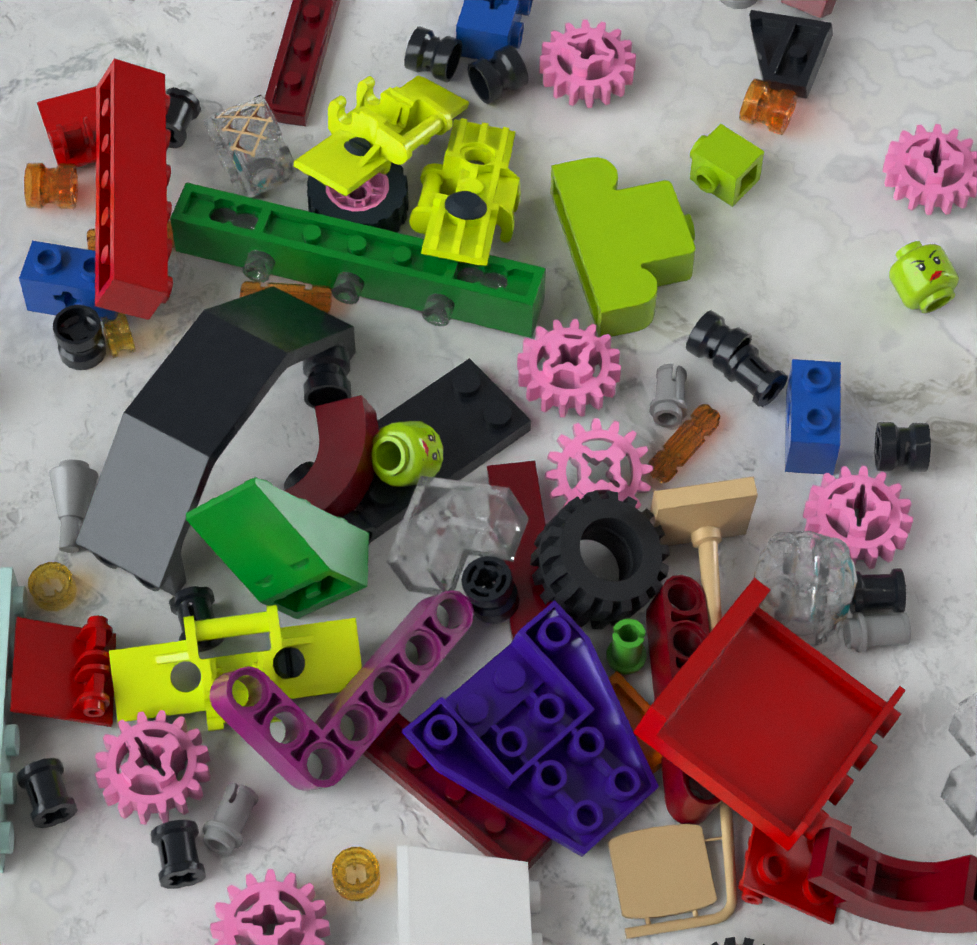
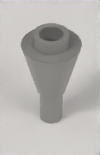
(72, 490)

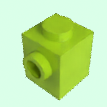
(725, 164)

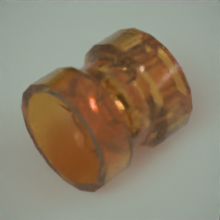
(768, 106)
(51, 185)

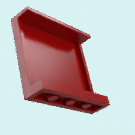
(767, 722)

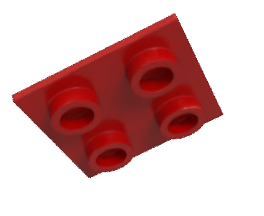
(71, 126)
(64, 670)
(783, 874)

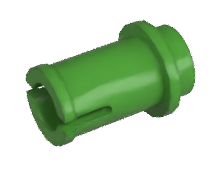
(627, 650)

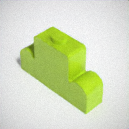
(621, 241)

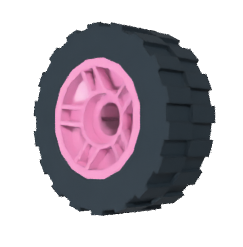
(382, 205)

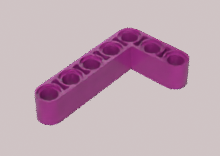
(355, 700)

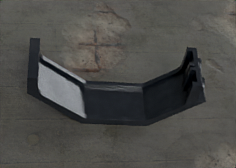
(187, 421)

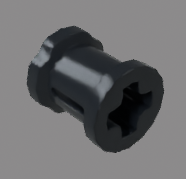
(182, 110)
(755, 375)
(880, 592)
(201, 609)
(47, 792)
(178, 854)

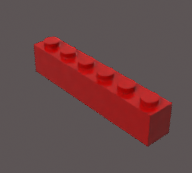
(132, 191)

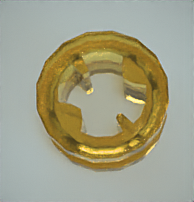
(118, 334)
(43, 574)
(356, 891)

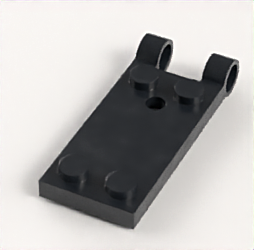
(472, 423)

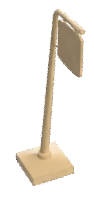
(668, 866)

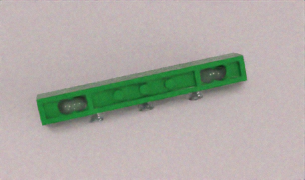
(355, 260)

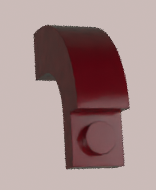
(343, 458)
(896, 890)

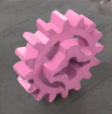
(587, 63)
(932, 169)
(568, 368)
(582, 455)
(882, 514)
(141, 786)
(249, 926)

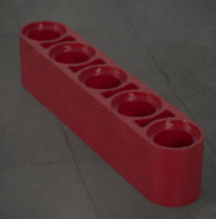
(666, 632)

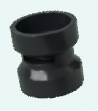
(430, 53)
(499, 73)
(79, 337)
(716, 340)
(327, 377)
(902, 446)
(496, 600)

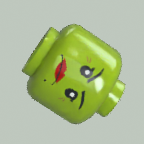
(923, 276)
(406, 452)

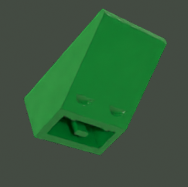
(284, 547)

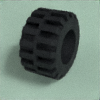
(623, 532)

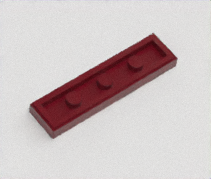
(300, 59)
(524, 484)
(474, 818)

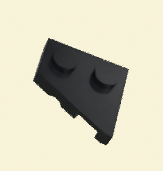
(789, 49)

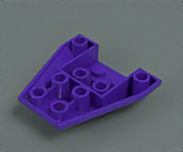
(541, 736)

